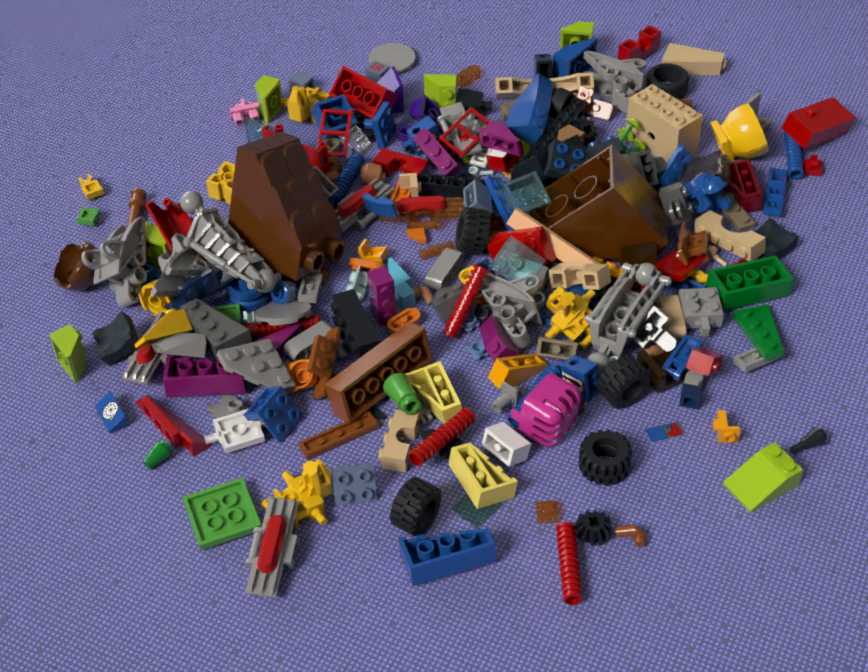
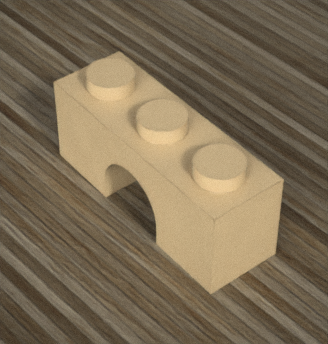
(590, 275)
(395, 453)

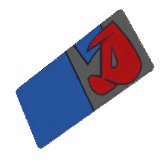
(664, 432)

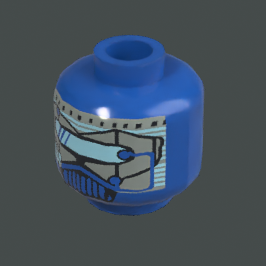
(284, 292)

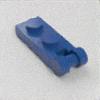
(674, 166)
(680, 357)

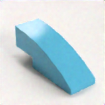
(402, 282)

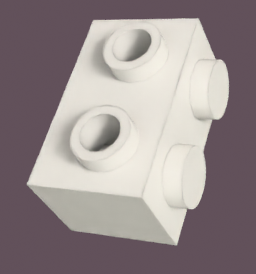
(506, 444)

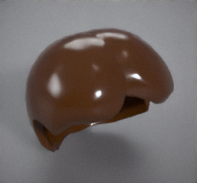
(70, 270)

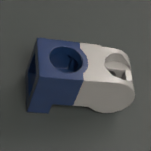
(690, 392)

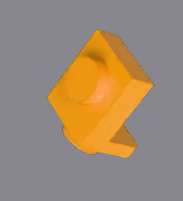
(372, 253)
(724, 432)

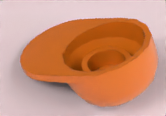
(300, 375)

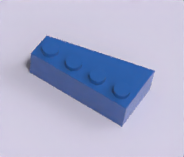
(446, 554)

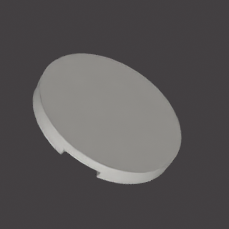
(394, 55)
(283, 314)

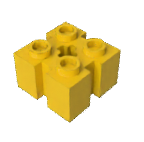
(221, 184)

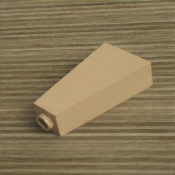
(695, 60)

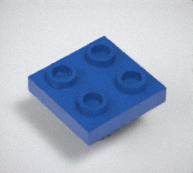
(382, 124)

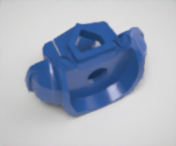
(707, 191)

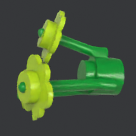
(626, 135)

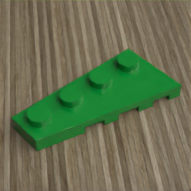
(760, 330)

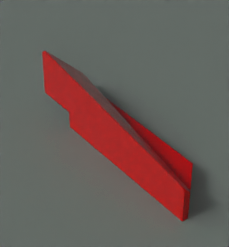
(172, 427)

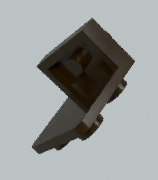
(638, 254)
(660, 380)

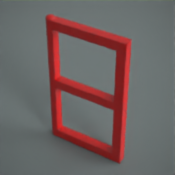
(339, 133)
(475, 139)

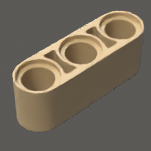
(671, 306)

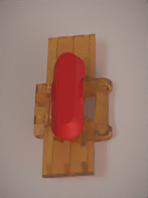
(434, 206)

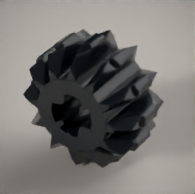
(587, 126)
(593, 527)

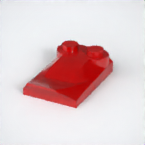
(533, 238)

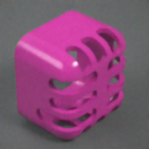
(556, 415)

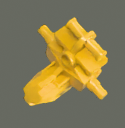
(302, 101)
(570, 315)
(308, 490)

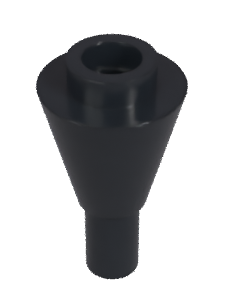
(812, 439)

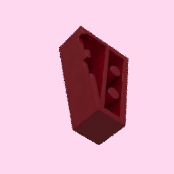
(744, 185)

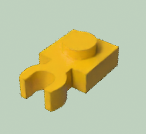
(90, 187)

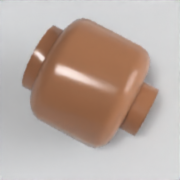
(370, 172)

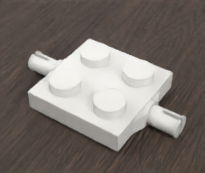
(236, 432)

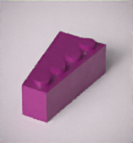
(199, 378)

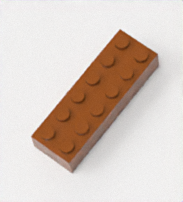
(362, 382)

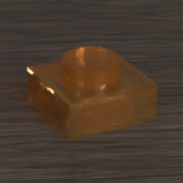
(546, 512)

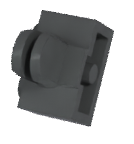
(647, 166)
(676, 203)
(445, 301)
(654, 330)

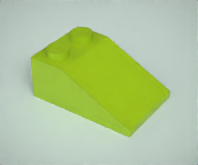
(764, 477)

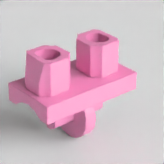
(244, 110)

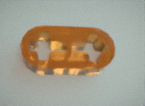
(468, 76)

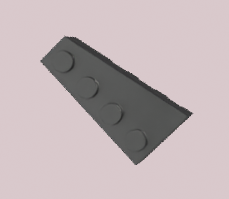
(218, 329)

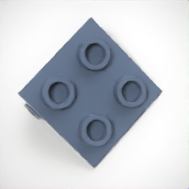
(354, 484)

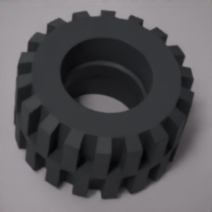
(472, 230)
(624, 382)
(605, 444)
(415, 506)

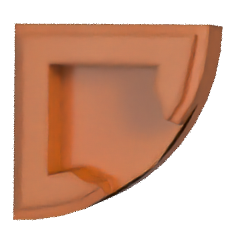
(417, 234)

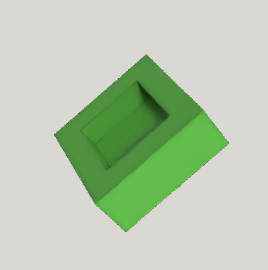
(88, 216)

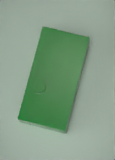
(750, 282)

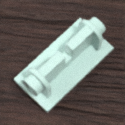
(358, 280)

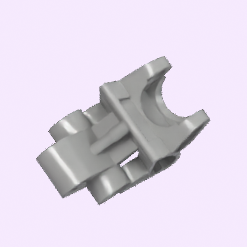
(616, 78)
(111, 262)
(176, 266)
(513, 304)

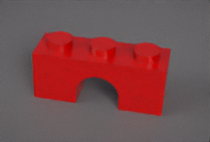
(648, 41)
(395, 161)

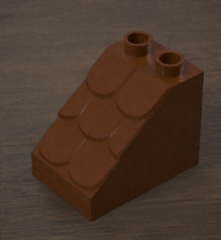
(283, 207)
(604, 207)

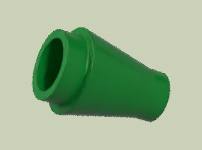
(157, 454)

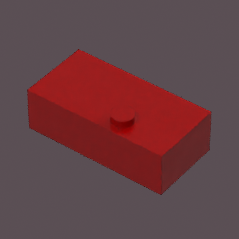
(361, 92)
(818, 122)

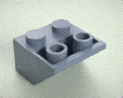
(477, 196)

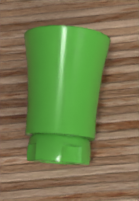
(401, 392)

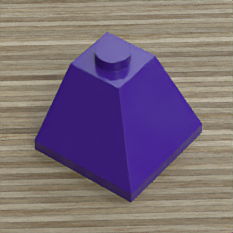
(423, 107)

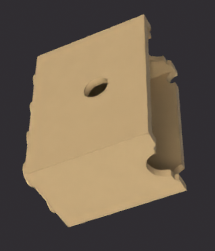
(666, 119)

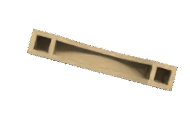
(513, 87)

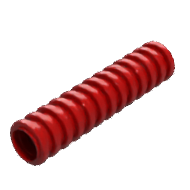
(465, 301)
(265, 329)
(442, 437)
(569, 563)

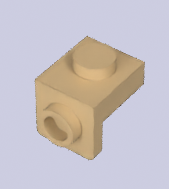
(409, 181)

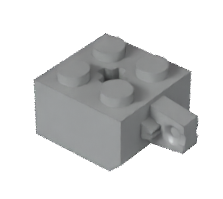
(701, 309)

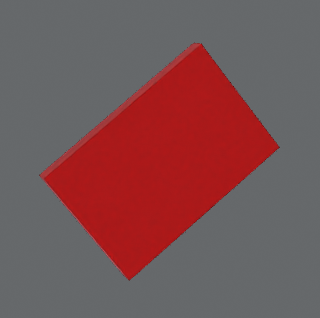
(673, 268)

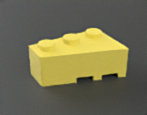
(435, 390)
(479, 477)

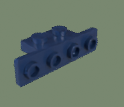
(200, 287)

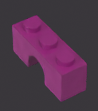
(436, 153)
(383, 303)

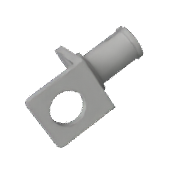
(508, 396)

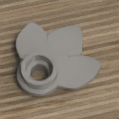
(228, 405)

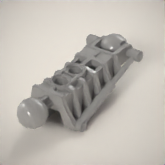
(223, 247)
(607, 314)

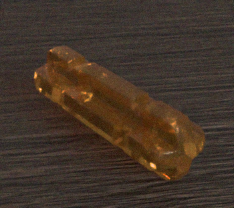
(434, 250)

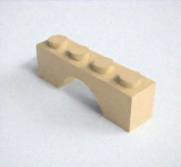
(746, 245)

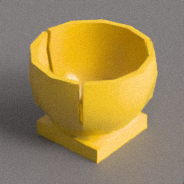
(740, 134)

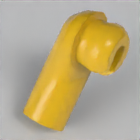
(699, 276)

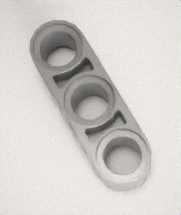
(444, 268)
(301, 345)

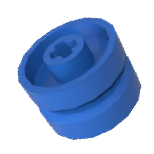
(247, 298)

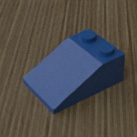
(570, 58)

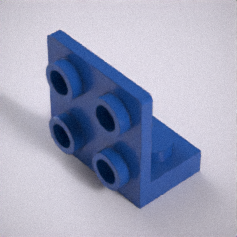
(275, 412)

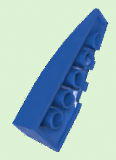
(530, 111)

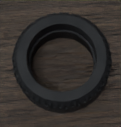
(670, 73)

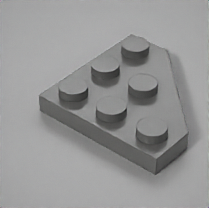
(257, 364)

